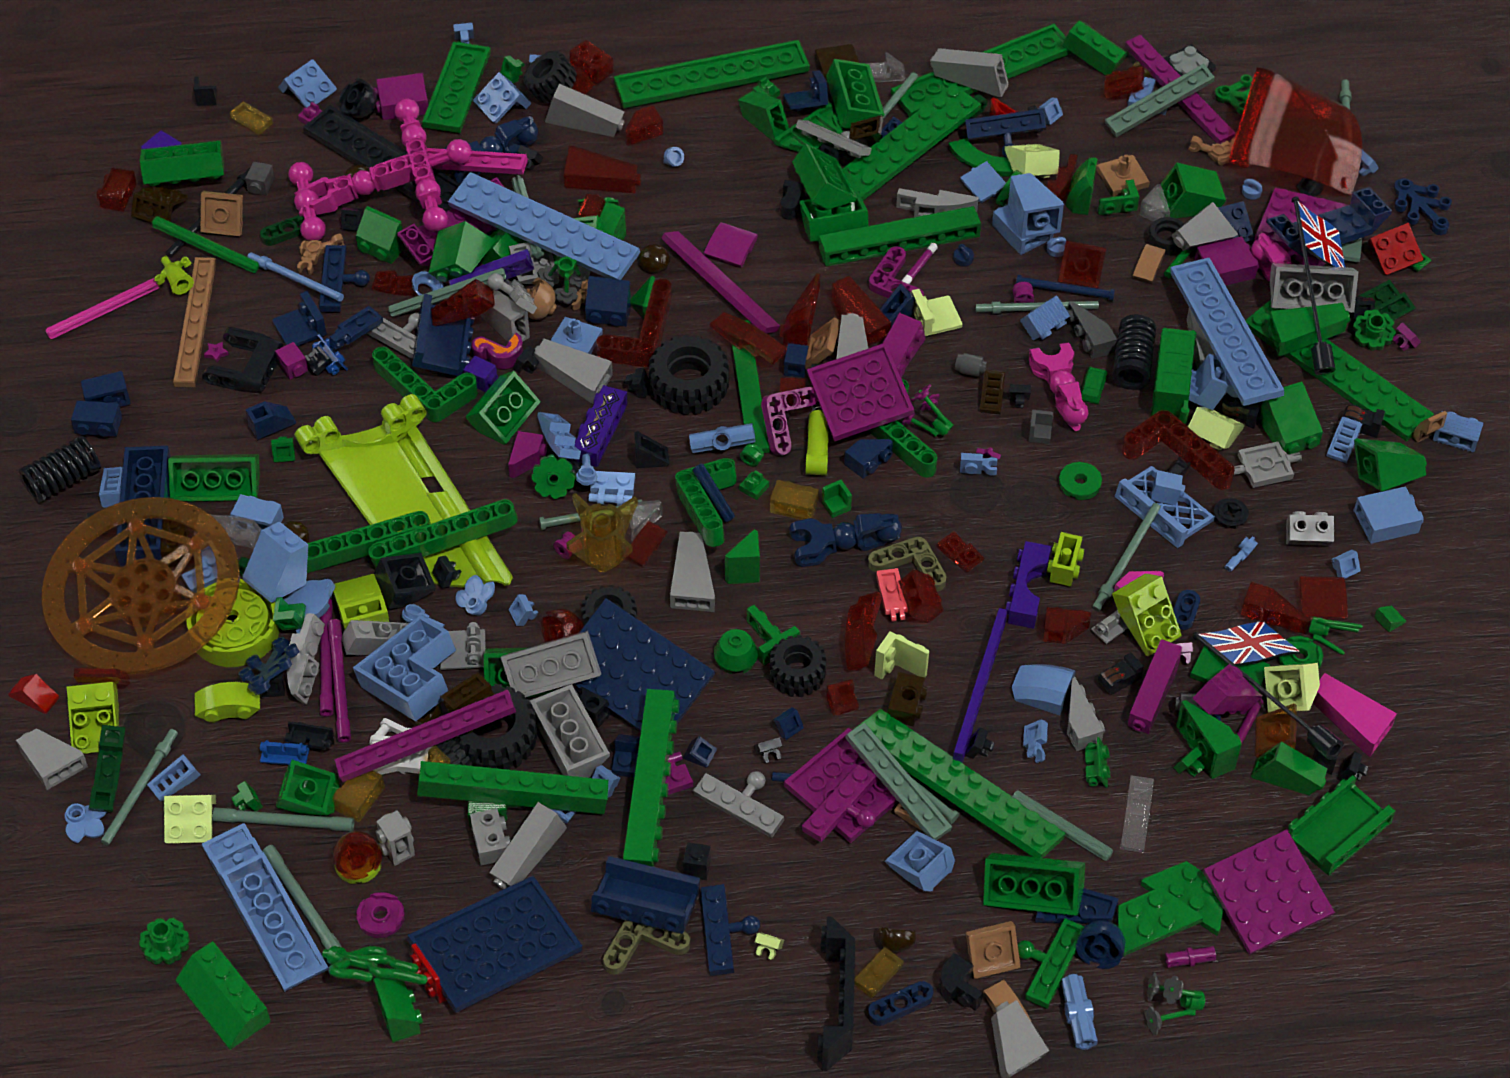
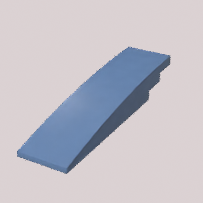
(264, 906)

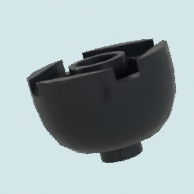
(358, 99)

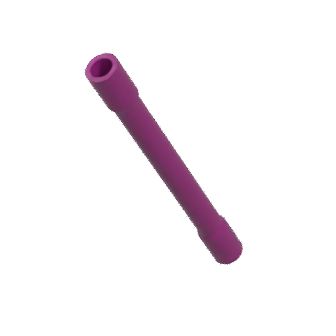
(326, 695)
(342, 722)

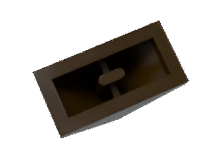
(867, 130)

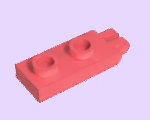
(891, 593)

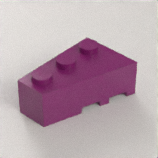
(904, 340)
(1227, 692)

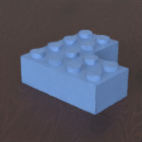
(403, 668)

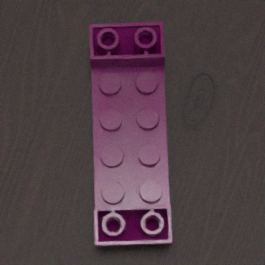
(422, 241)

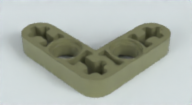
(916, 556)
(641, 932)

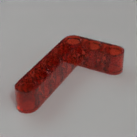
(639, 350)
(1184, 442)

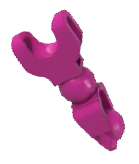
(1268, 252)
(1057, 372)

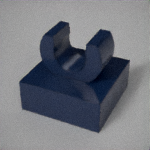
(788, 723)

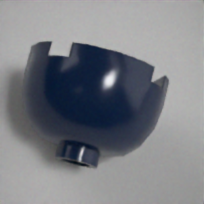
(1101, 943)

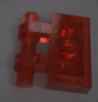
(1124, 82)

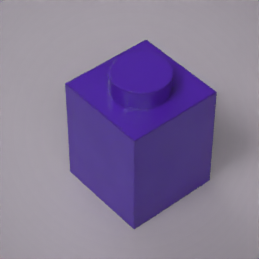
(484, 372)

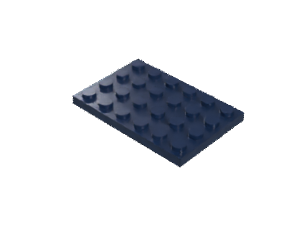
(637, 660)
(495, 943)

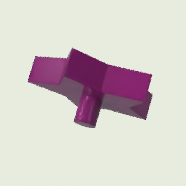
(216, 351)
(987, 453)

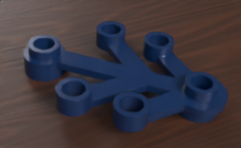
(1405, 187)
(275, 665)

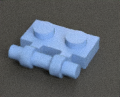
(612, 483)

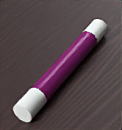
(920, 263)

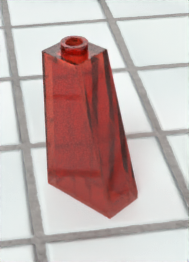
(599, 172)
(852, 299)

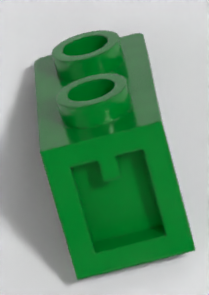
(1124, 203)

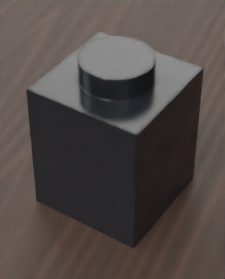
(697, 860)

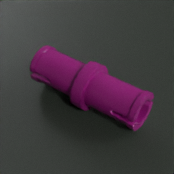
(1190, 957)

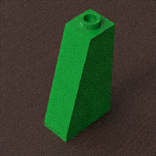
(1296, 327)

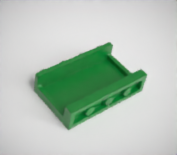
(1339, 826)

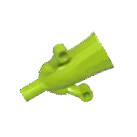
(176, 276)

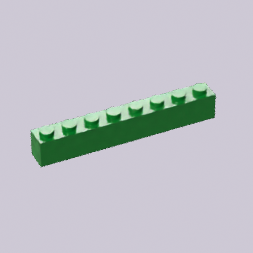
(905, 233)
(650, 777)
(512, 787)

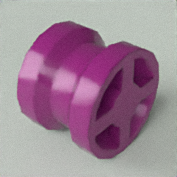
(1023, 293)
(561, 547)

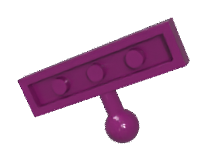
(840, 803)

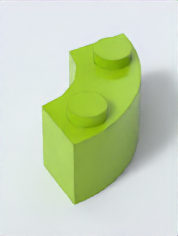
(226, 701)

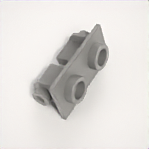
(1110, 627)

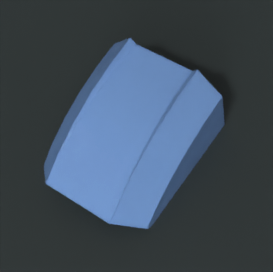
(1043, 686)
(922, 861)

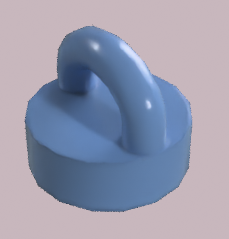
(673, 156)
(1251, 189)
(1056, 246)

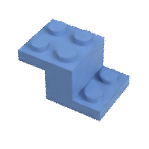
(1209, 383)

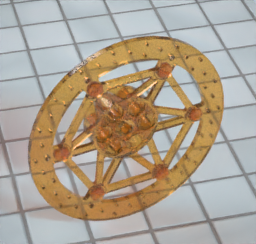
(143, 591)

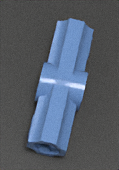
(708, 440)
(1079, 1011)

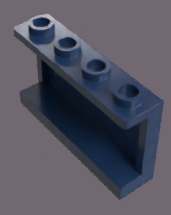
(441, 346)
(646, 895)

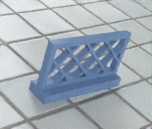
(1165, 524)

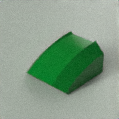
(1082, 187)
(307, 789)

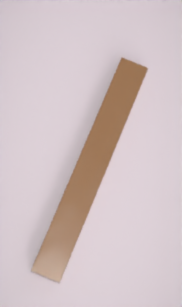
(195, 323)

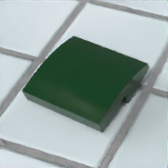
(1389, 300)

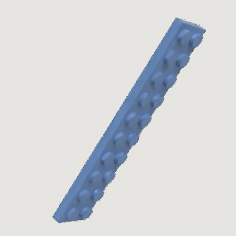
(544, 227)
(1227, 332)

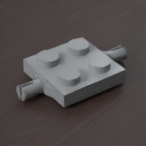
(1266, 464)

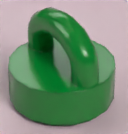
(751, 455)

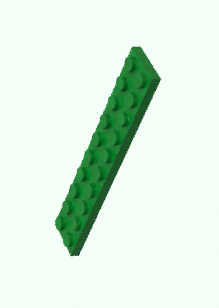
(1018, 57)
(711, 73)
(910, 140)
(1353, 381)
(965, 787)

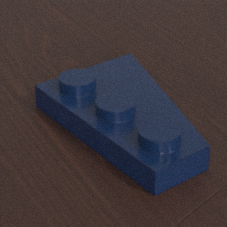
(1092, 907)

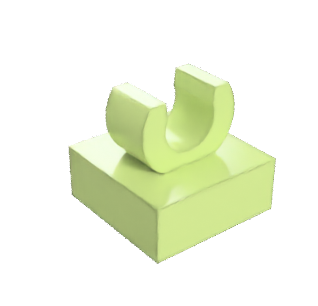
(769, 942)

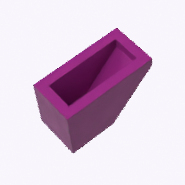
(526, 453)

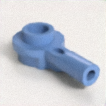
(586, 474)
(1246, 547)
(412, 611)

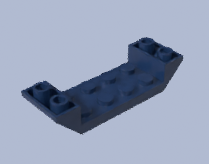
(1353, 221)

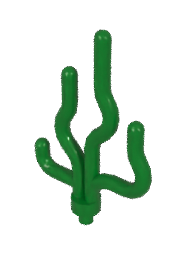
(367, 959)

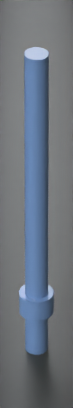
(266, 263)

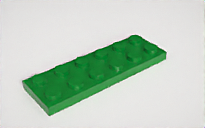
(456, 87)

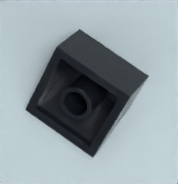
(404, 579)

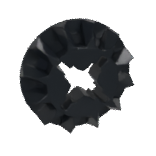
(1235, 507)

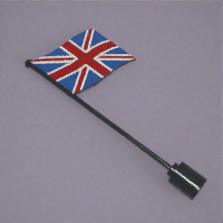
(1325, 244)
(1258, 643)

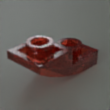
(391, 283)
(646, 542)
(959, 552)

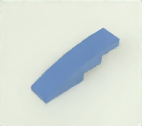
(557, 435)

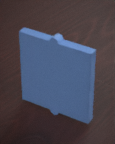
(983, 181)

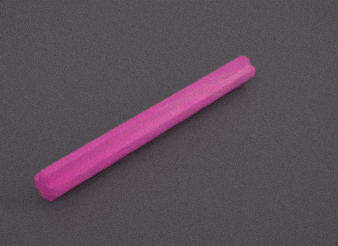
(101, 308)

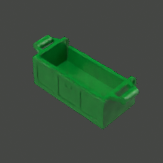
(1174, 372)

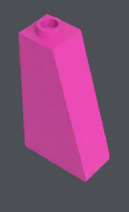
(1354, 713)

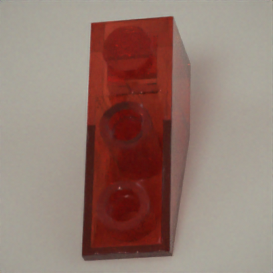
(465, 303)
(1270, 607)

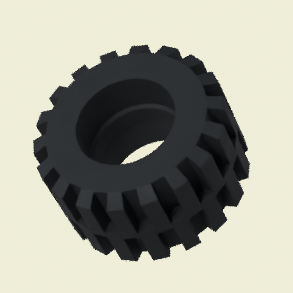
(547, 73)
(615, 595)
(797, 651)

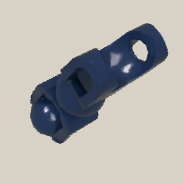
(523, 130)
(868, 532)

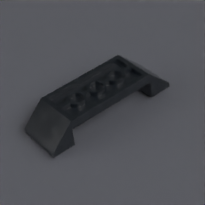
(838, 1040)

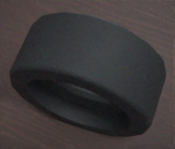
(1165, 224)

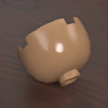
(544, 299)

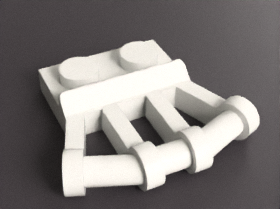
(407, 764)

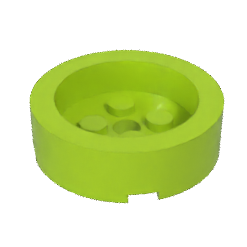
(247, 635)

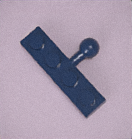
(1005, 125)
(335, 276)
(719, 929)

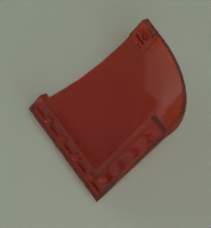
(1298, 133)

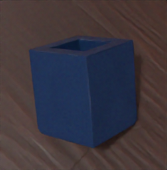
(795, 360)

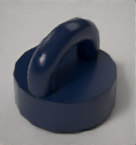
(963, 255)

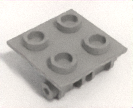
(469, 648)

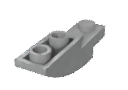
(928, 204)
(304, 666)

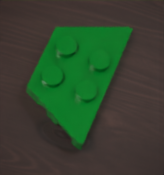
(793, 137)
(1193, 889)
(1154, 918)

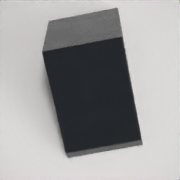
(649, 452)

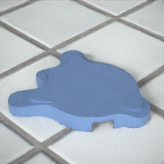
(314, 596)

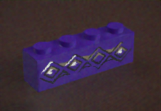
(601, 423)

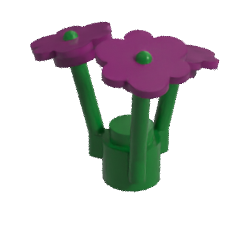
(941, 423)

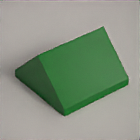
(743, 561)

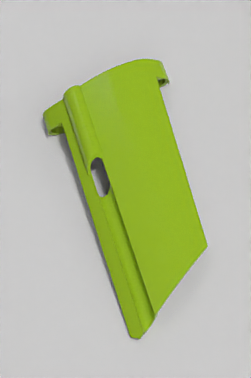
(384, 476)

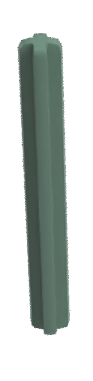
(1072, 832)

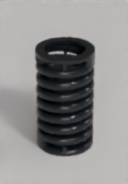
(1134, 352)
(62, 473)

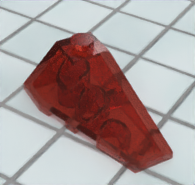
(800, 318)

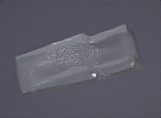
(1137, 813)

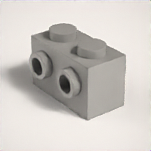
(1310, 529)
(489, 835)
(395, 837)

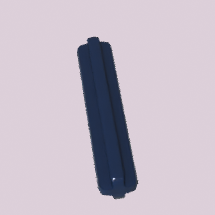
(713, 493)

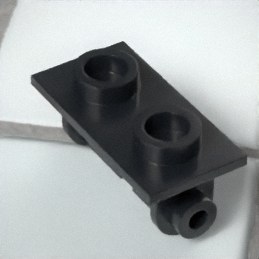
(319, 736)

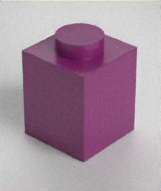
(291, 360)

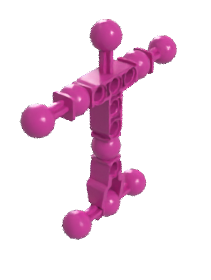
(398, 171)

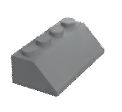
(1330, 286)
(569, 732)

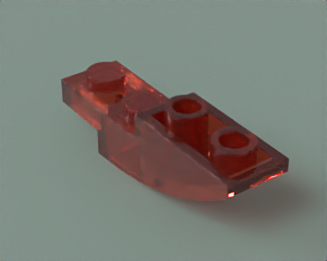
(859, 632)

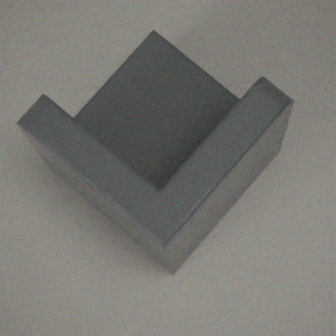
(1041, 426)

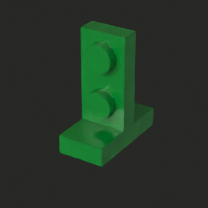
(768, 632)

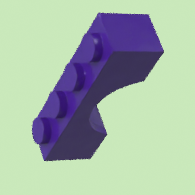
(1024, 604)

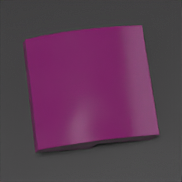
(730, 244)

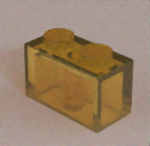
(794, 500)
(358, 795)

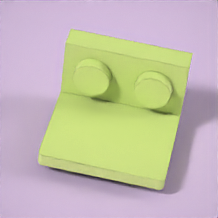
(935, 314)
(901, 652)
(188, 818)

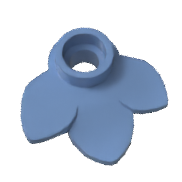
(475, 595)
(86, 824)

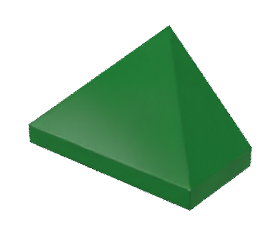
(641, 297)

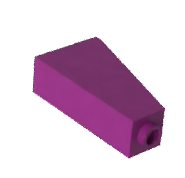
(1155, 686)

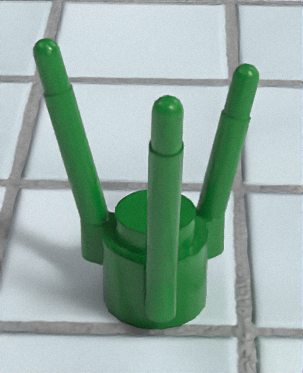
(1322, 626)

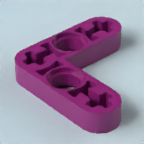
(888, 278)
(780, 407)

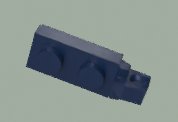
(355, 327)

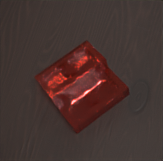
(1323, 597)
(94, 676)

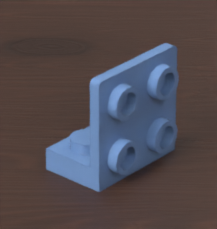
(308, 84)
(499, 97)

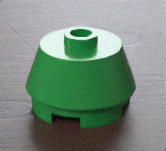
(735, 651)

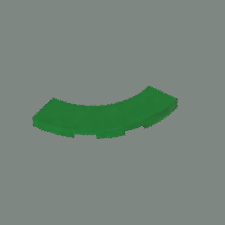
(967, 153)

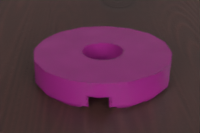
(385, 926)

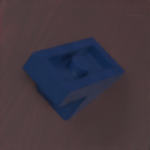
(625, 755)

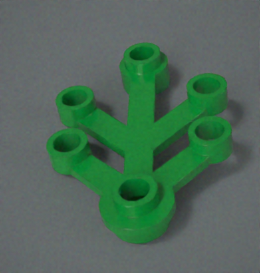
(1230, 93)

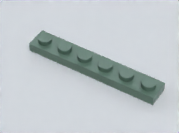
(1159, 100)
(898, 782)

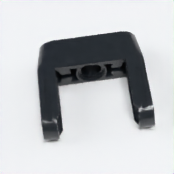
(258, 369)

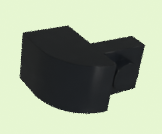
(954, 983)

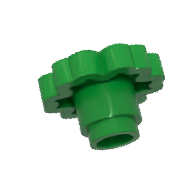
(1374, 330)
(555, 486)
(164, 941)

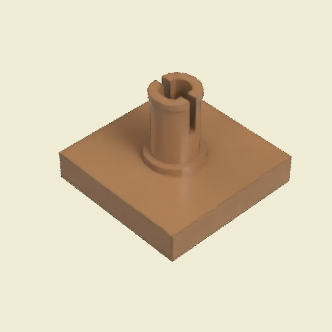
(1117, 171)
(221, 213)
(823, 343)
(993, 949)

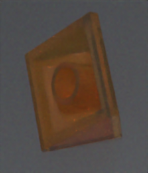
(1274, 728)

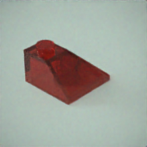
(1082, 264)

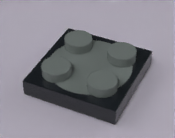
(1188, 59)

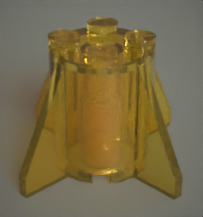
(602, 533)

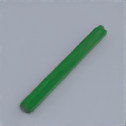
(205, 244)

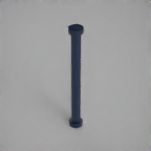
(1068, 287)

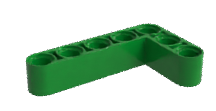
(405, 381)
(908, 446)
(697, 502)

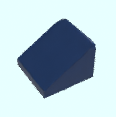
(700, 752)

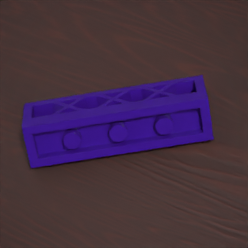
(513, 266)

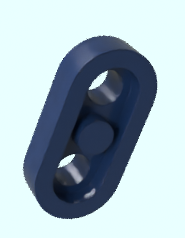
(1185, 611)

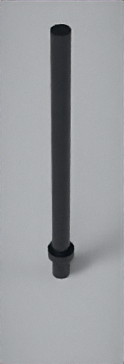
(241, 181)

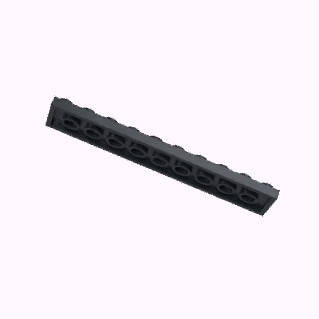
(368, 148)

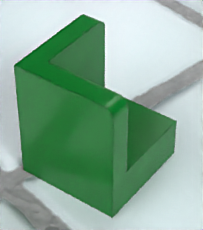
(836, 498)
(289, 615)

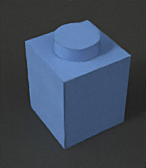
(1167, 487)

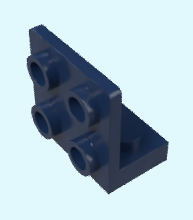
(811, 98)
(1238, 218)
(301, 324)
(107, 389)

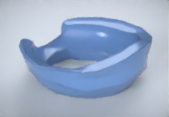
(425, 278)

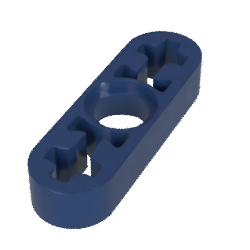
(919, 1002)

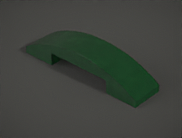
(108, 768)

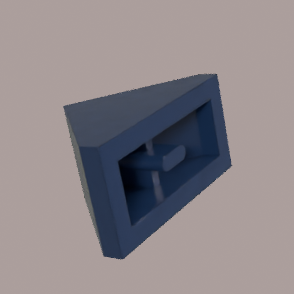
(899, 302)

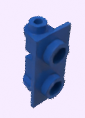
(336, 357)
(283, 753)

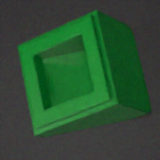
(1389, 618)

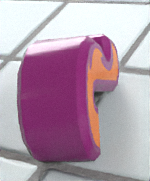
(497, 354)

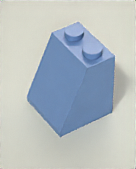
(1034, 207)
(277, 563)

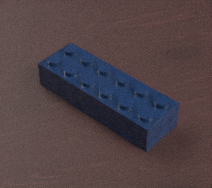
(144, 476)

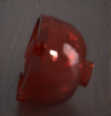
(560, 624)
(356, 855)

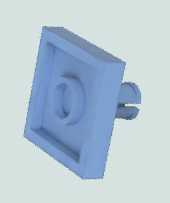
(577, 335)

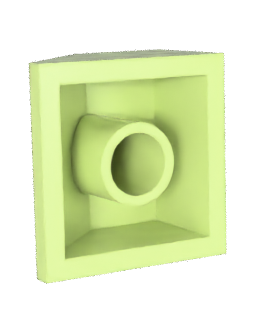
(1033, 159)
(1215, 427)
(1292, 685)

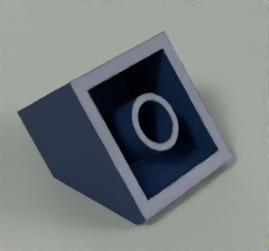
(608, 301)

